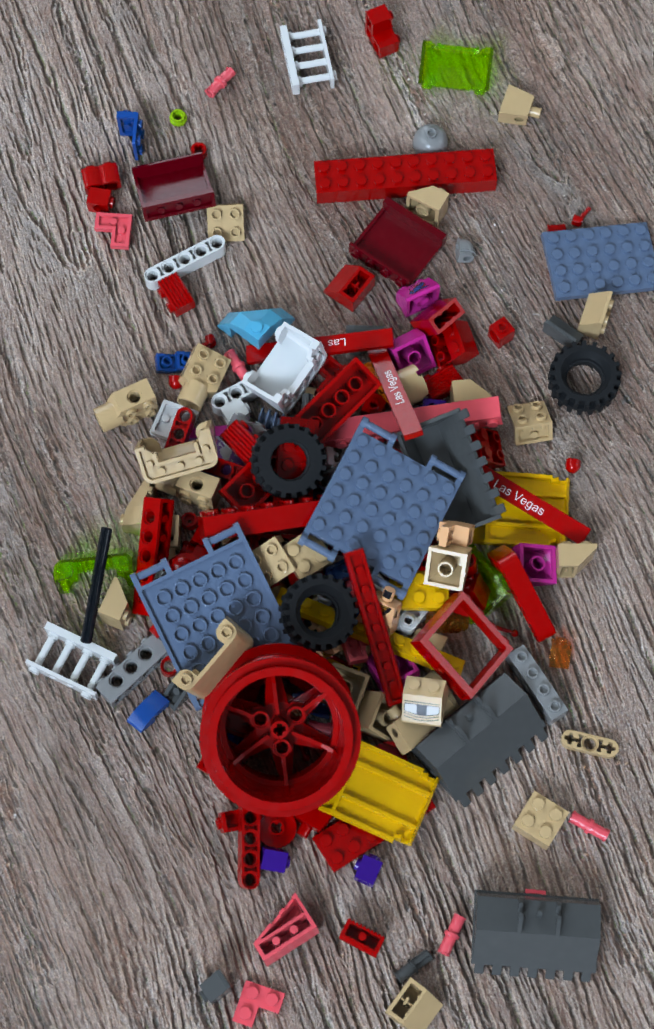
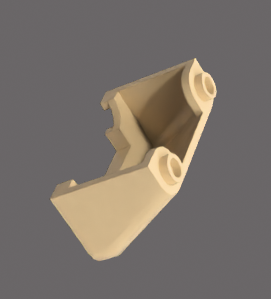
(177, 460)
(235, 643)

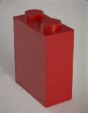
(438, 316)

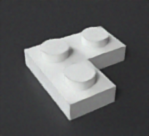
(165, 418)

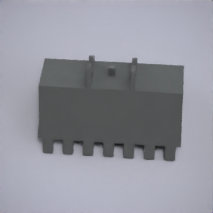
(452, 444)
(481, 738)
(535, 934)

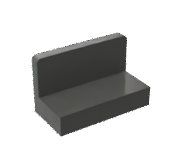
(561, 331)

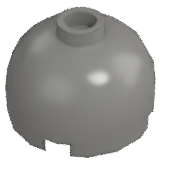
(430, 139)

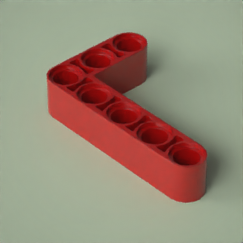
(187, 426)
(509, 565)
(245, 848)

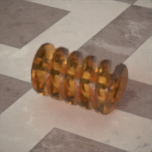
(453, 624)

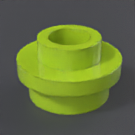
(178, 113)

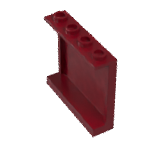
(173, 187)
(398, 244)

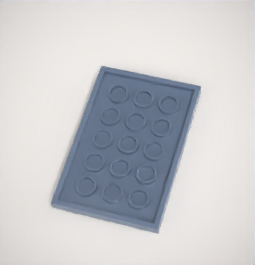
(599, 260)

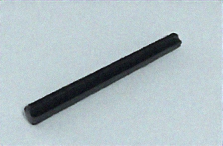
(96, 585)

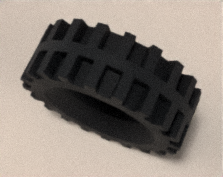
(592, 357)
(264, 472)
(344, 612)

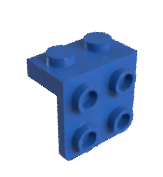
(131, 125)

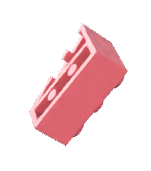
(286, 932)

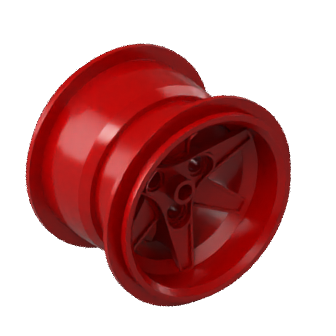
(288, 792)

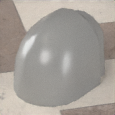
(464, 251)

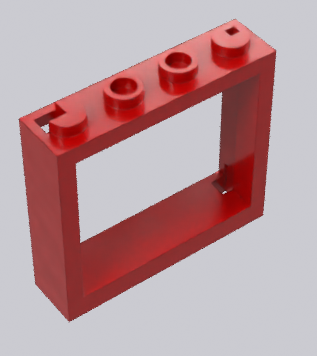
(441, 665)

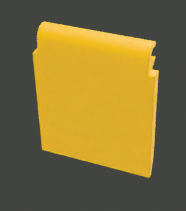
(519, 526)
(384, 796)

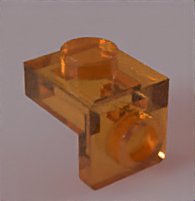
(560, 653)

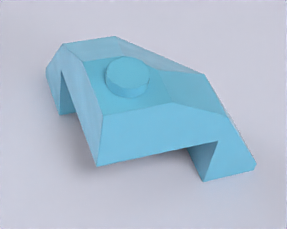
(255, 325)

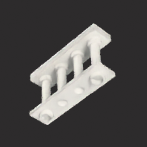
(294, 66)
(71, 641)

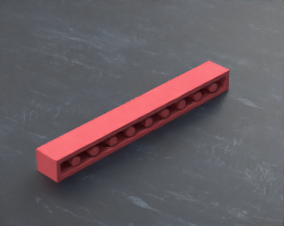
(482, 412)

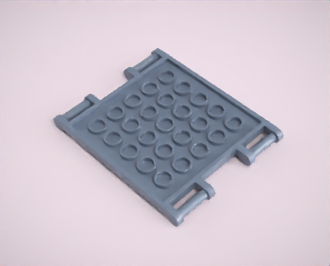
(382, 505)
(198, 596)

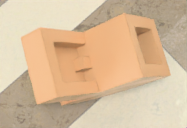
(455, 533)

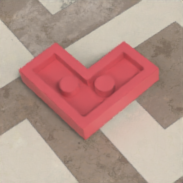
(119, 225)
(255, 997)

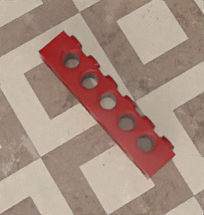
(153, 541)

